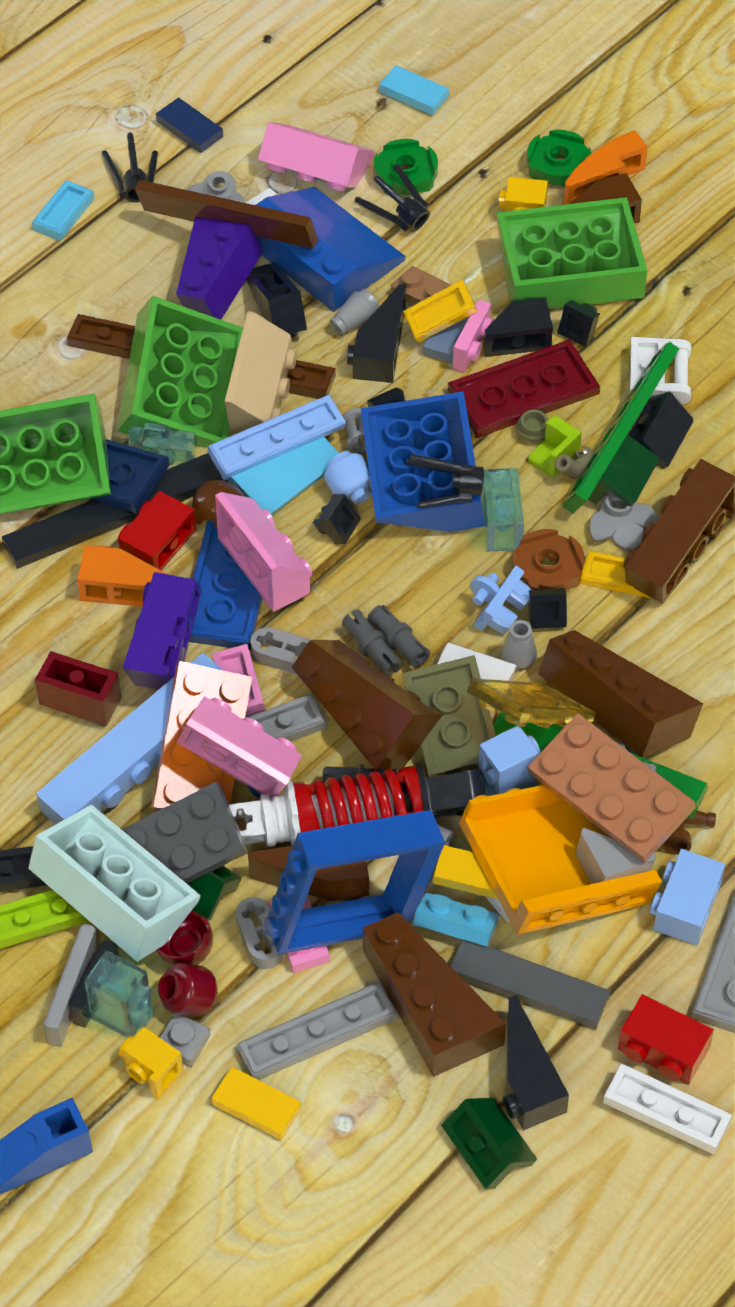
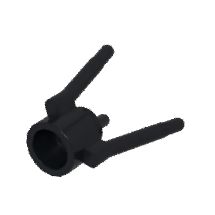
(132, 176)
(411, 212)
(466, 479)

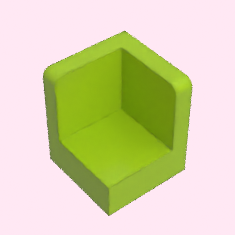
(559, 440)

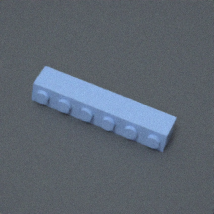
(115, 761)

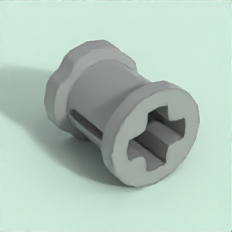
(354, 431)

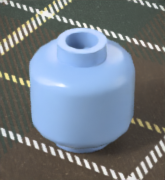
(349, 476)

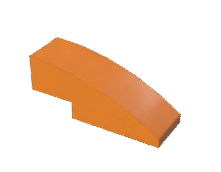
(617, 157)

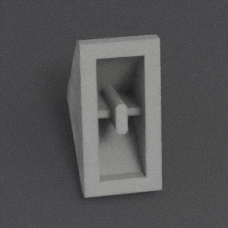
(607, 859)

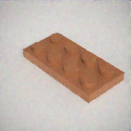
(611, 788)

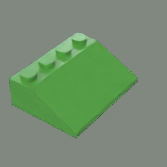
(573, 253)
(179, 371)
(52, 454)

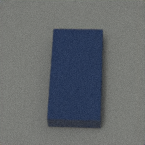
(189, 125)

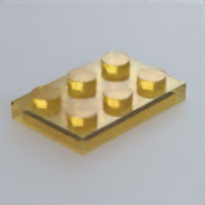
(527, 702)

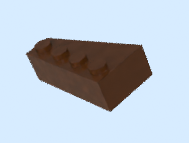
(681, 530)
(626, 698)
(366, 704)
(430, 997)

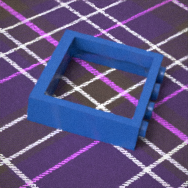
(410, 836)

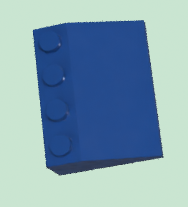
(345, 256)
(427, 428)

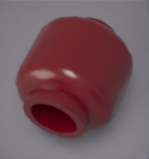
(188, 989)

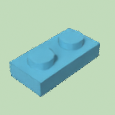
(456, 919)

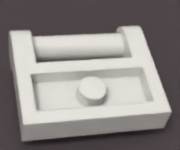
(641, 353)

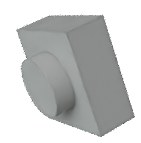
(186, 1037)

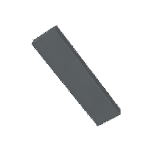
(531, 983)

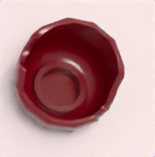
(190, 941)

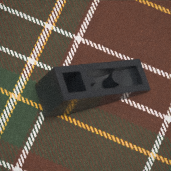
(277, 298)
(379, 340)
(532, 1082)

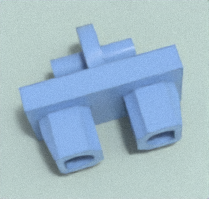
(495, 613)

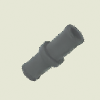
(398, 636)
(372, 643)

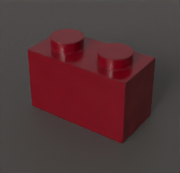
(78, 688)

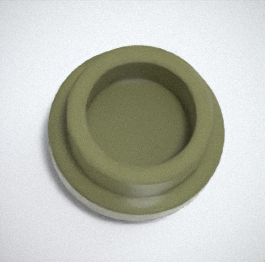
(532, 426)

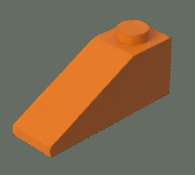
(113, 576)

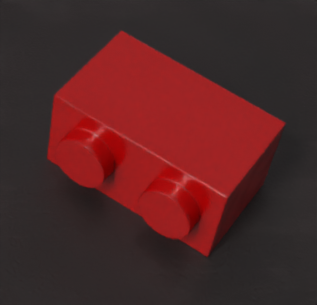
(158, 530)
(665, 1039)

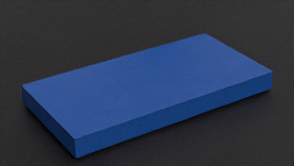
(227, 600)

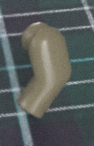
(572, 467)

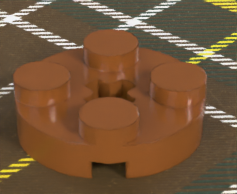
(548, 544)

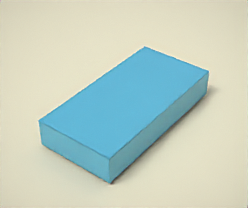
(414, 90)
(63, 210)

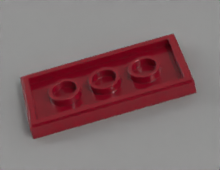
(531, 382)

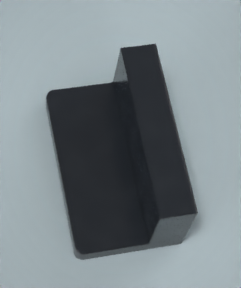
(662, 426)

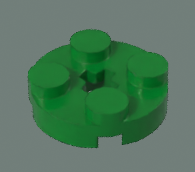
(544, 150)
(421, 164)

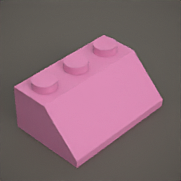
(314, 156)
(261, 550)
(239, 747)

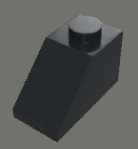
(519, 328)

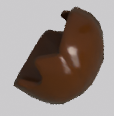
(204, 499)

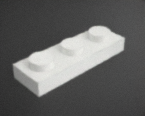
(667, 1108)

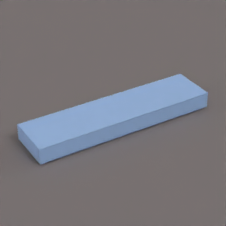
(276, 437)

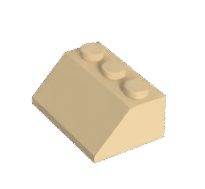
(259, 374)

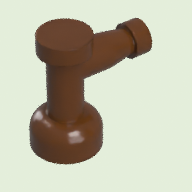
(681, 838)

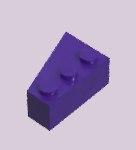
(216, 265)
(162, 630)

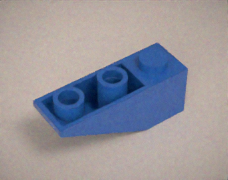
(43, 1144)

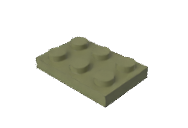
(464, 723)

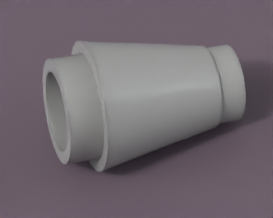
(354, 312)
(519, 645)

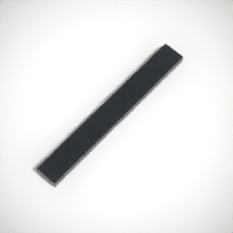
(97, 518)

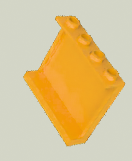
(529, 857)

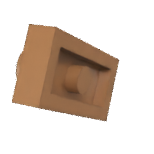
(419, 285)

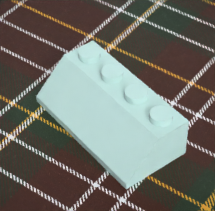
(112, 881)

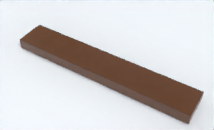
(264, 221)

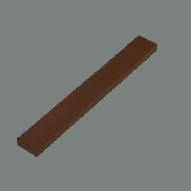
(116, 340)

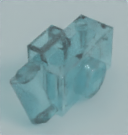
(163, 441)

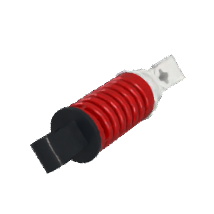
(355, 801)

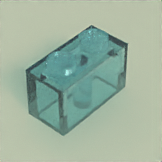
(502, 509)
(119, 995)

